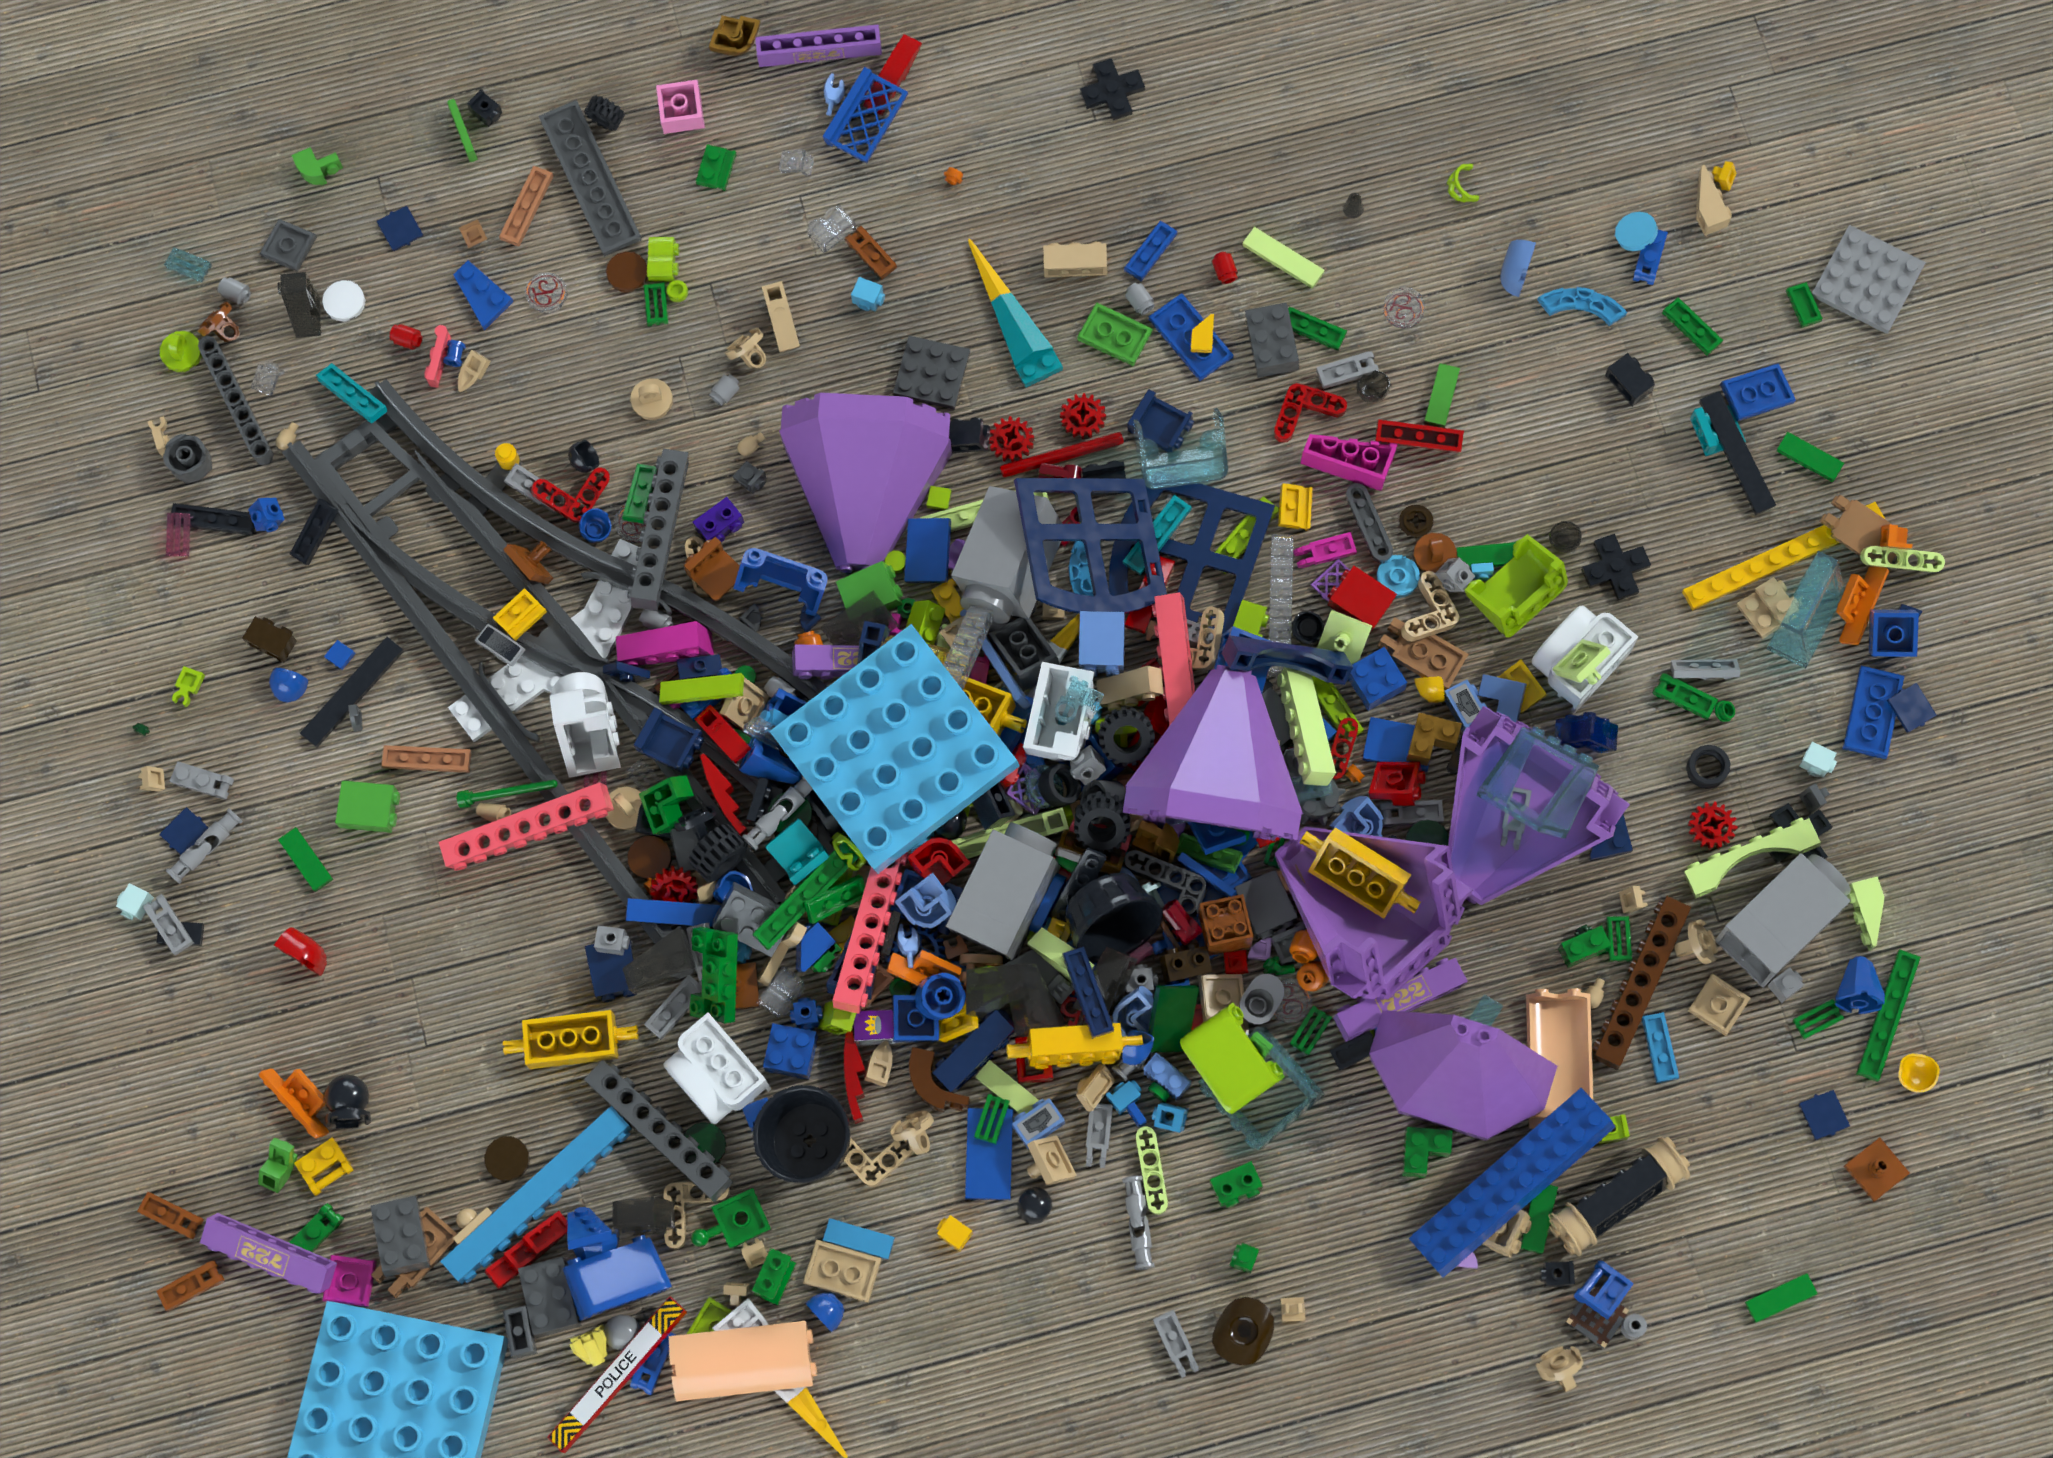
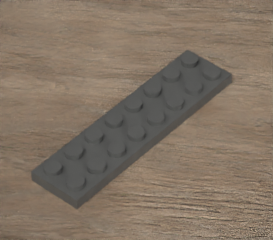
(590, 178)

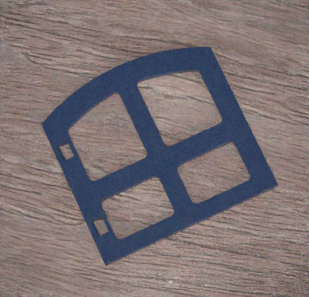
(1090, 534)
(1199, 553)

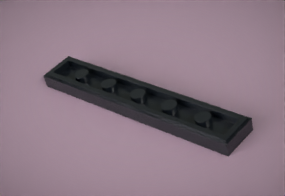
(1737, 453)
(351, 692)

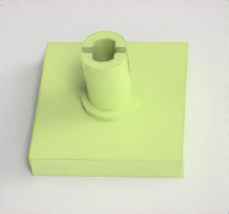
(1345, 635)
(1582, 661)

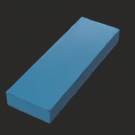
(1660, 1047)
(858, 1239)

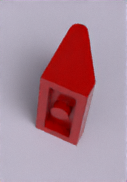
(1021, 1069)

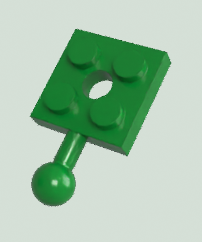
(726, 1213)

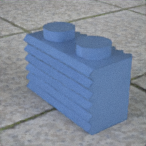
(1167, 1076)

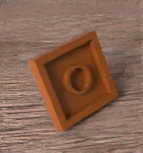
(530, 561)
(747, 986)
(1876, 1169)

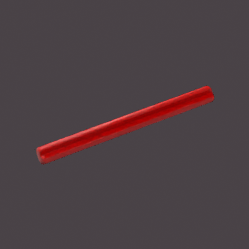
(1062, 454)

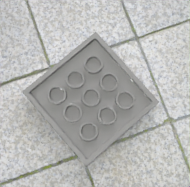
(1868, 279)

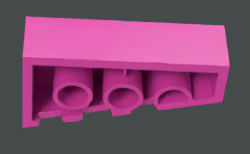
(1350, 459)
(665, 644)

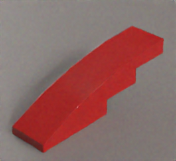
(895, 69)
(1141, 618)
(722, 789)
(852, 1069)
(527, 1250)

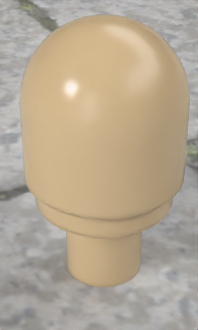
(286, 436)
(750, 444)
(1596, 993)

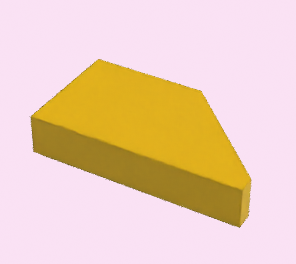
(1203, 336)

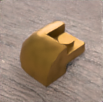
(734, 35)
(1156, 841)

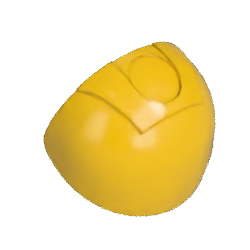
(1430, 688)
(1918, 1072)

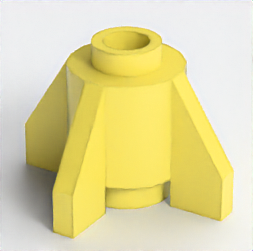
(590, 1346)

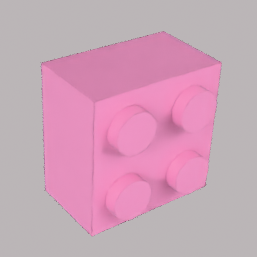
(680, 106)

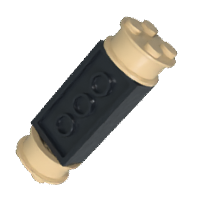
(1613, 1202)

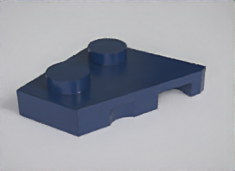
(1615, 845)

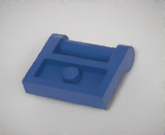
(1609, 1295)

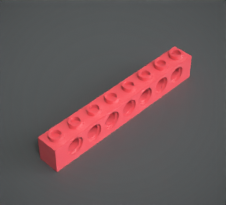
(453, 847)
(844, 997)

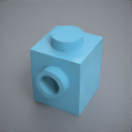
(867, 294)

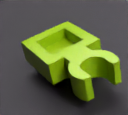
(187, 683)

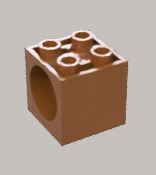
(1225, 925)

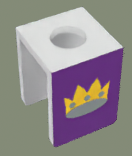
(873, 1027)

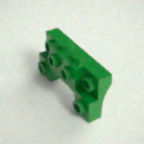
(718, 974)

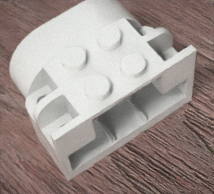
(1580, 625)
(584, 724)
(1044, 734)
(714, 1070)

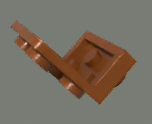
(712, 569)

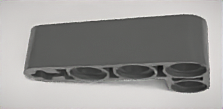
(1165, 875)

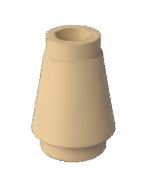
(492, 812)

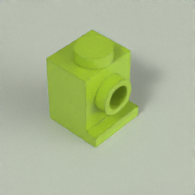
(1621, 1130)

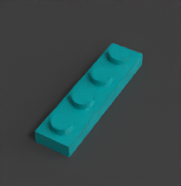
(351, 393)
(1164, 527)

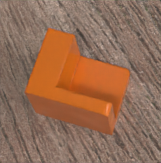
(1894, 537)

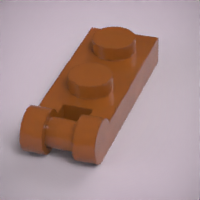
(871, 253)
(169, 1215)
(189, 1286)

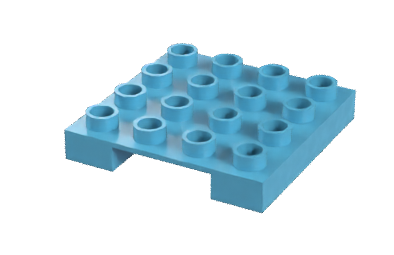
(894, 748)
(396, 1388)

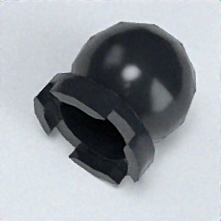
(346, 1099)

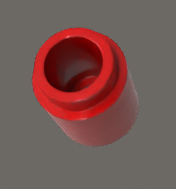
(1225, 267)
(405, 336)

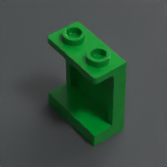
(774, 1277)

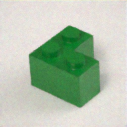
(662, 802)
(1420, 1144)

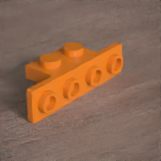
(1857, 600)
(923, 966)
(299, 1097)

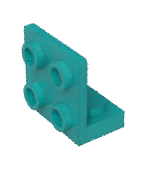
(1706, 436)
(797, 851)

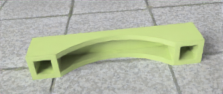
(1041, 823)
(1794, 839)

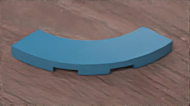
(1582, 299)
(1079, 570)

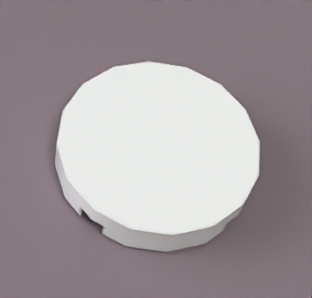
(343, 300)

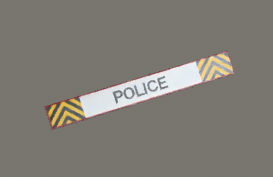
(617, 1374)

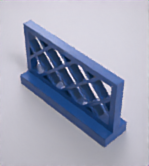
(849, 107)

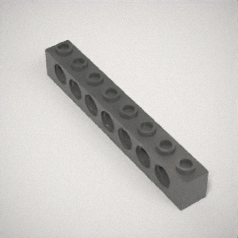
(648, 596)
(712, 1186)

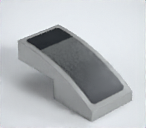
(500, 645)

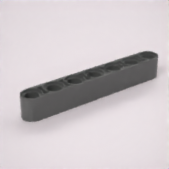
(239, 408)

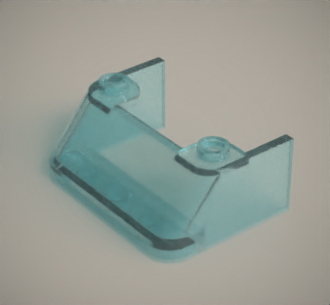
(1183, 466)

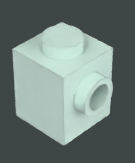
(1818, 760)
(132, 902)

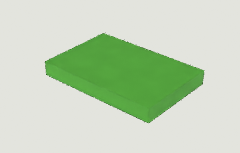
(1114, 334)

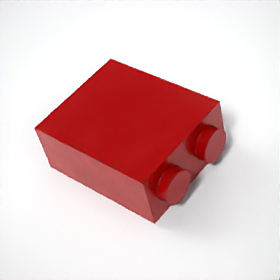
(1361, 597)

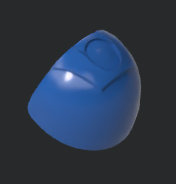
(287, 684)
(725, 882)
(1136, 1054)
(827, 1309)

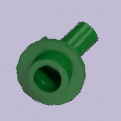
(1272, 966)

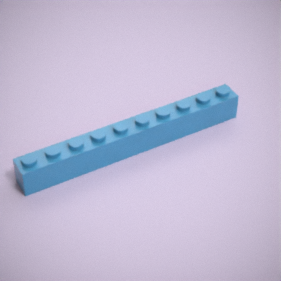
(536, 1195)

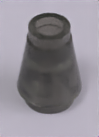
(1353, 206)

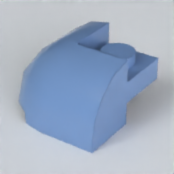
(1516, 265)
(1359, 817)
(927, 903)
(1134, 1011)

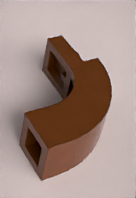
(920, 1072)

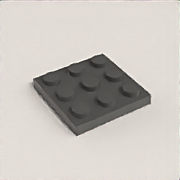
(931, 372)

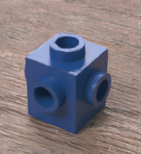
(266, 514)
(809, 1021)

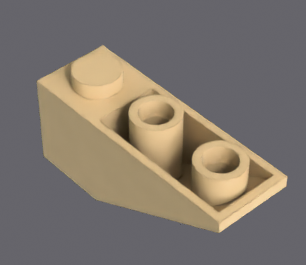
(1710, 209)
(780, 316)

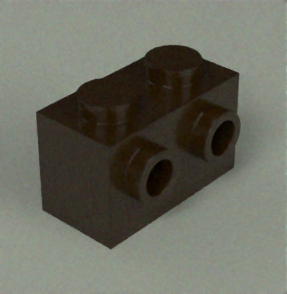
(269, 638)
(1186, 963)

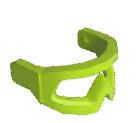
(1455, 183)
(838, 839)

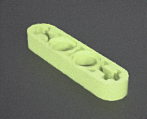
(1902, 559)
(1153, 1170)

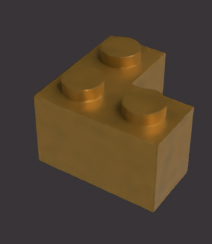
(1431, 732)

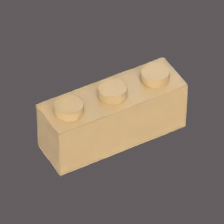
(1075, 259)
(1131, 687)

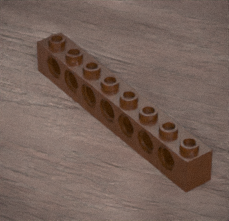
(1677, 914)

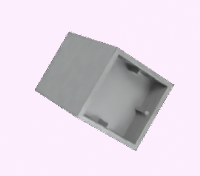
(994, 559)
(1005, 890)
(1785, 917)

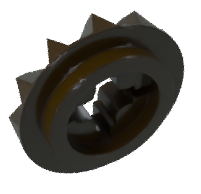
(1423, 515)

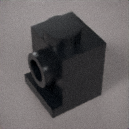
(478, 105)
(1567, 1278)

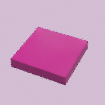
(351, 1281)

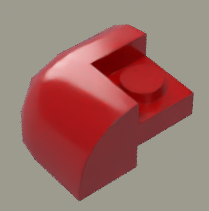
(938, 857)
(302, 949)

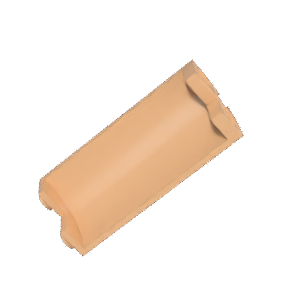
(1562, 1034)
(741, 1361)

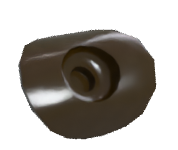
(1243, 1331)

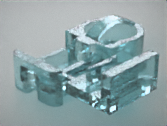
(1080, 696)

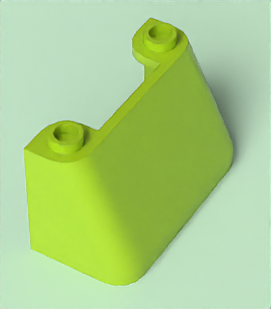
(1519, 587)
(1229, 1059)

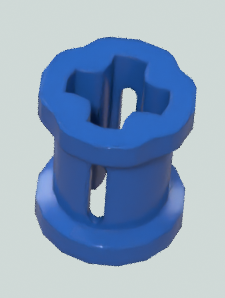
(454, 353)

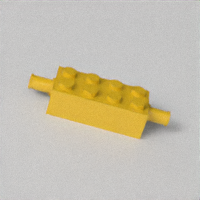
(994, 706)
(1359, 873)
(570, 1039)
(1071, 1045)

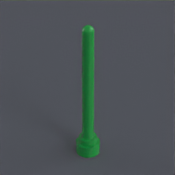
(466, 798)

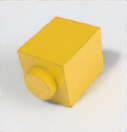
(954, 1232)

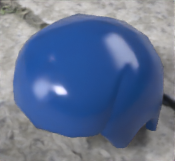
(595, 525)

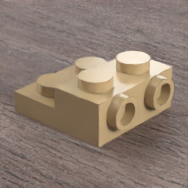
(1766, 607)
(1507, 1238)

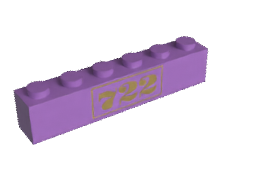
(818, 45)
(823, 660)
(1417, 992)
(268, 1253)

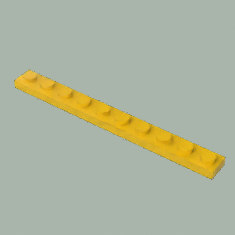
(1762, 565)

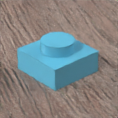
(1482, 571)

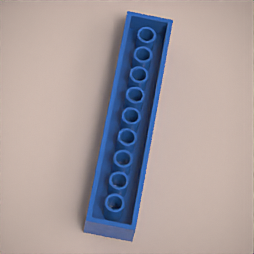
(1512, 1182)

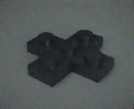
(1112, 89)
(1616, 567)
(1783, 818)

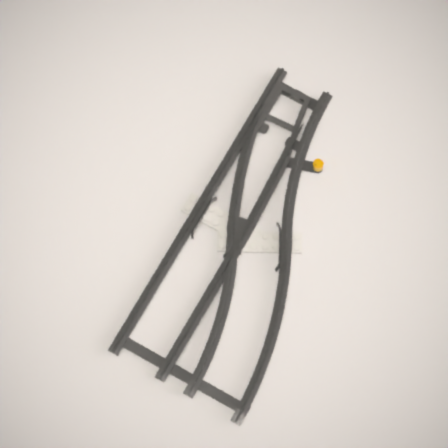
(561, 648)

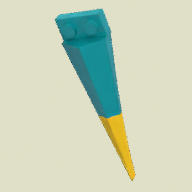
(1027, 345)

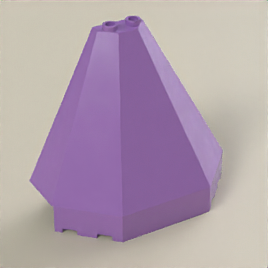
(864, 468)
(1219, 764)
(1477, 824)
(1356, 946)
(1459, 1072)

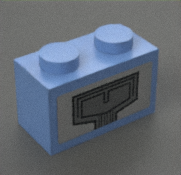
(1463, 703)
(1038, 1122)

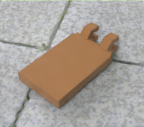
(1856, 527)
(1425, 656)
(438, 1239)

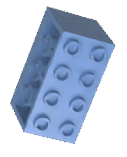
(1102, 642)

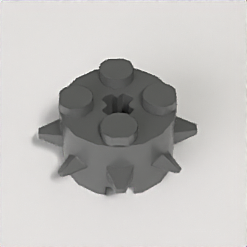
(1324, 808)

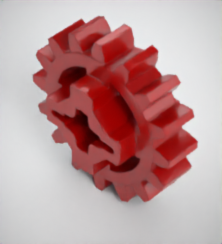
(1092, 416)
(1011, 427)
(1720, 822)
(674, 886)

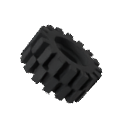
(604, 113)

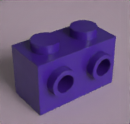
(719, 521)

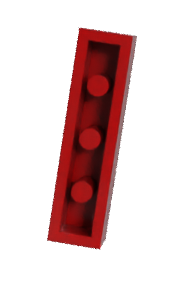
(1419, 436)

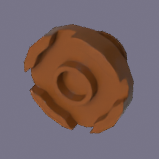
(217, 322)
(1433, 551)

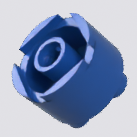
(951, 990)

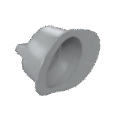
(1262, 999)

